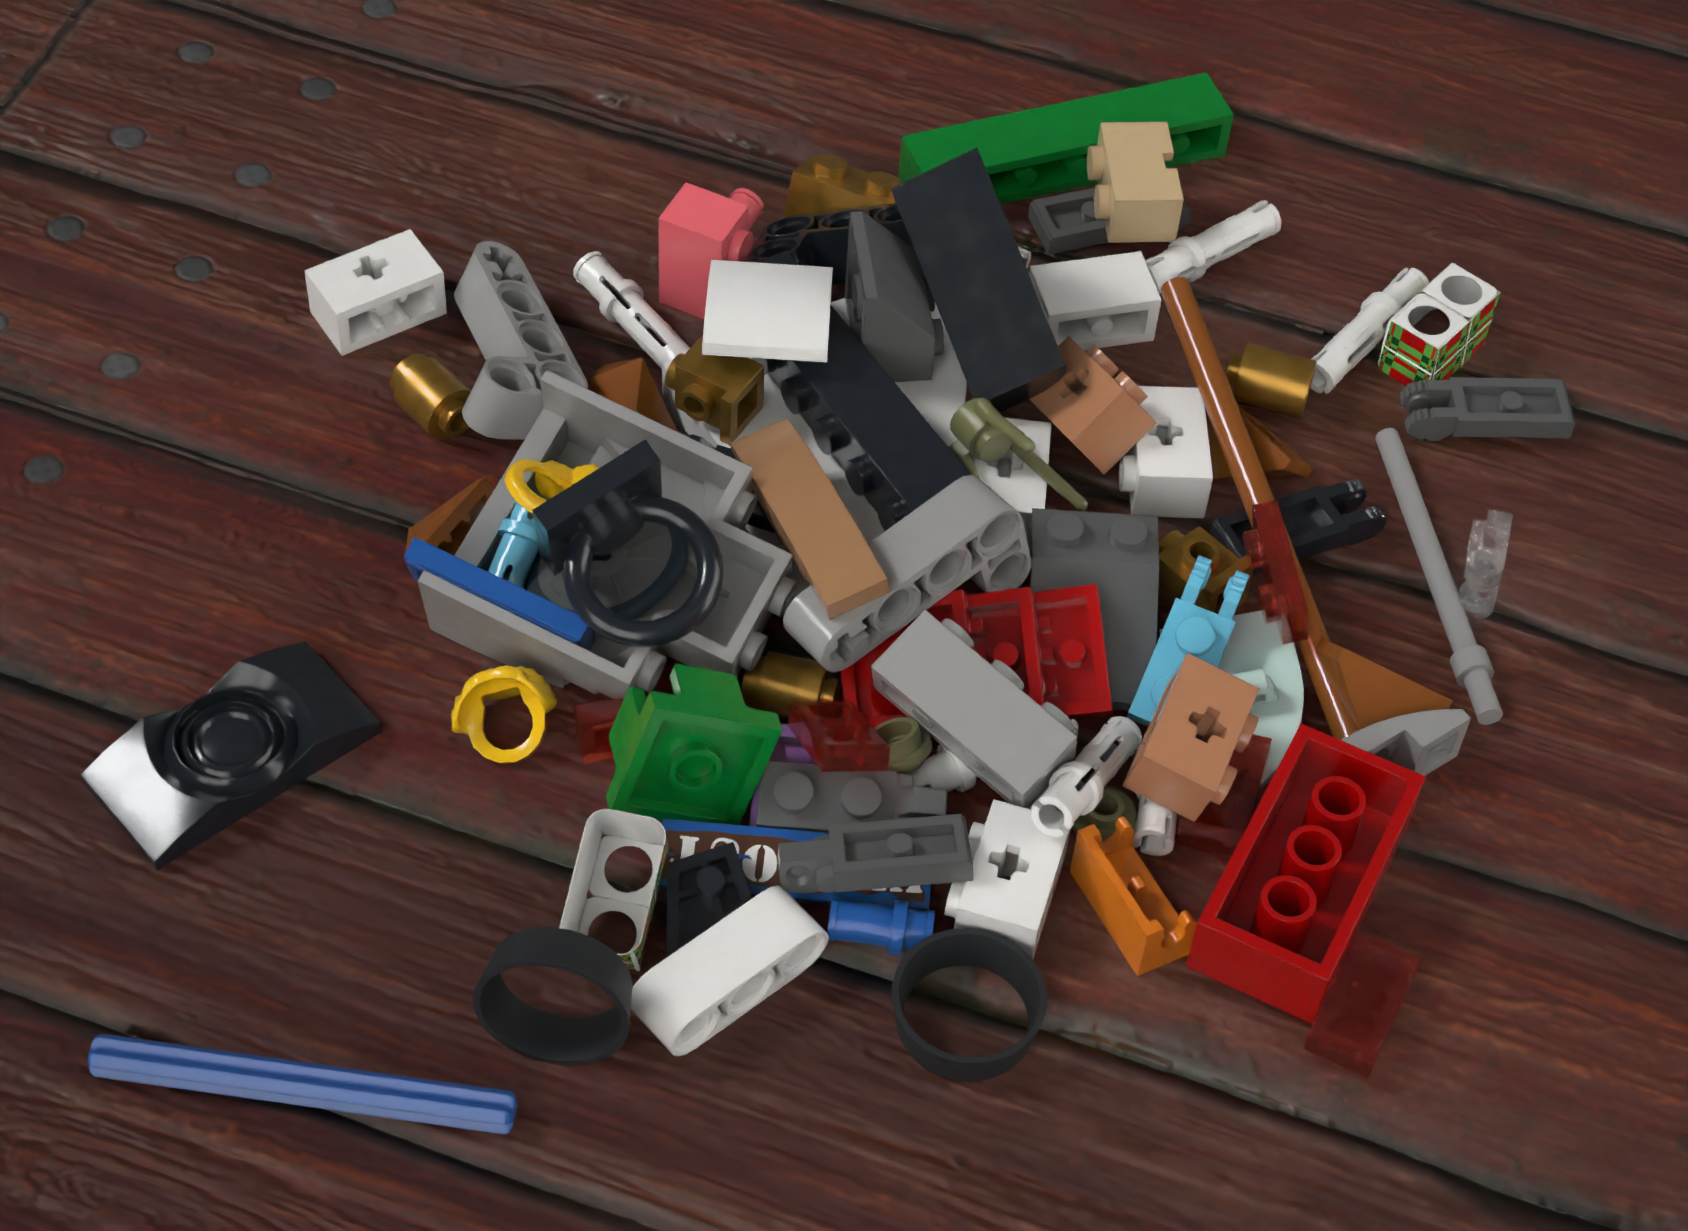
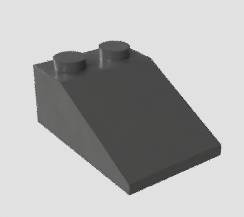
(1123, 561)

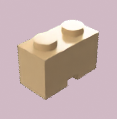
(1134, 187)

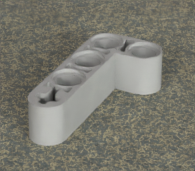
(515, 339)
(924, 556)

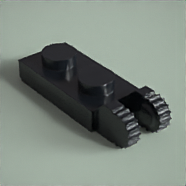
(1311, 520)

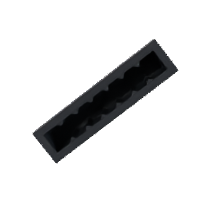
(980, 282)

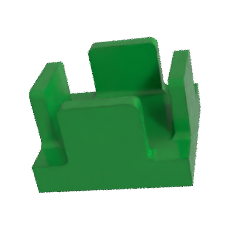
(690, 750)

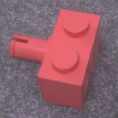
(701, 229)

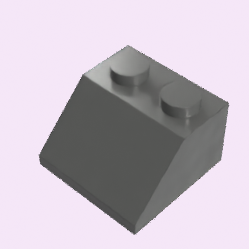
(890, 301)

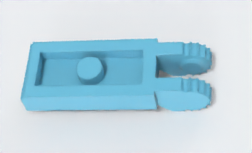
(1188, 631)

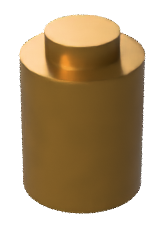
(1271, 379)

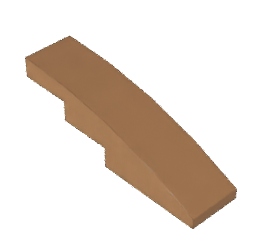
(811, 519)

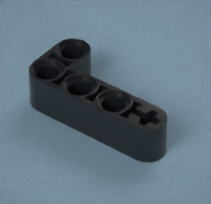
(822, 237)

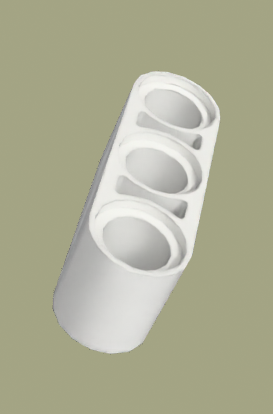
(727, 970)

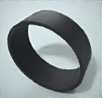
(979, 950)
(547, 1035)

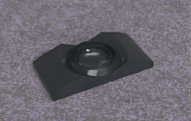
(229, 751)

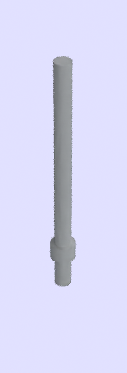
(1469, 661)

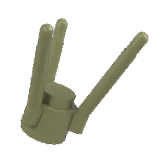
(989, 436)

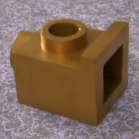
(717, 389)
(1177, 561)

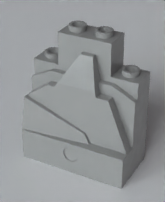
(588, 429)

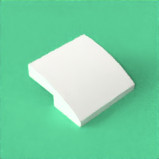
(767, 311)

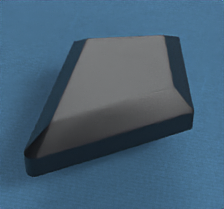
(702, 893)

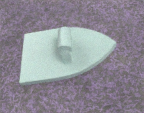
(1263, 661)

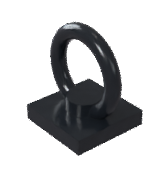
(604, 515)

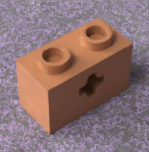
(1094, 409)
(1193, 738)

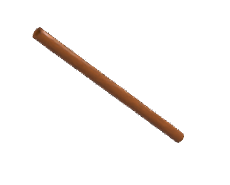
(1246, 471)

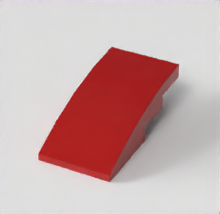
(1043, 636)

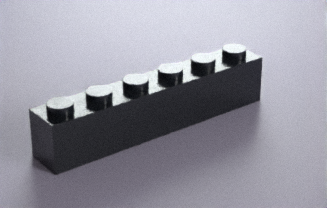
(865, 422)

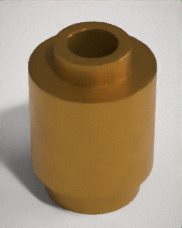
(430, 395)
(785, 680)

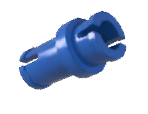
(879, 924)

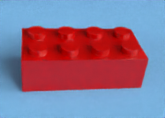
(1305, 873)

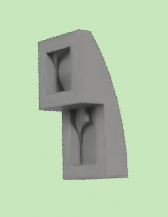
(1415, 740)

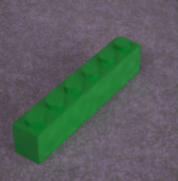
(1048, 145)

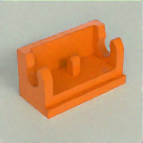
(1130, 899)

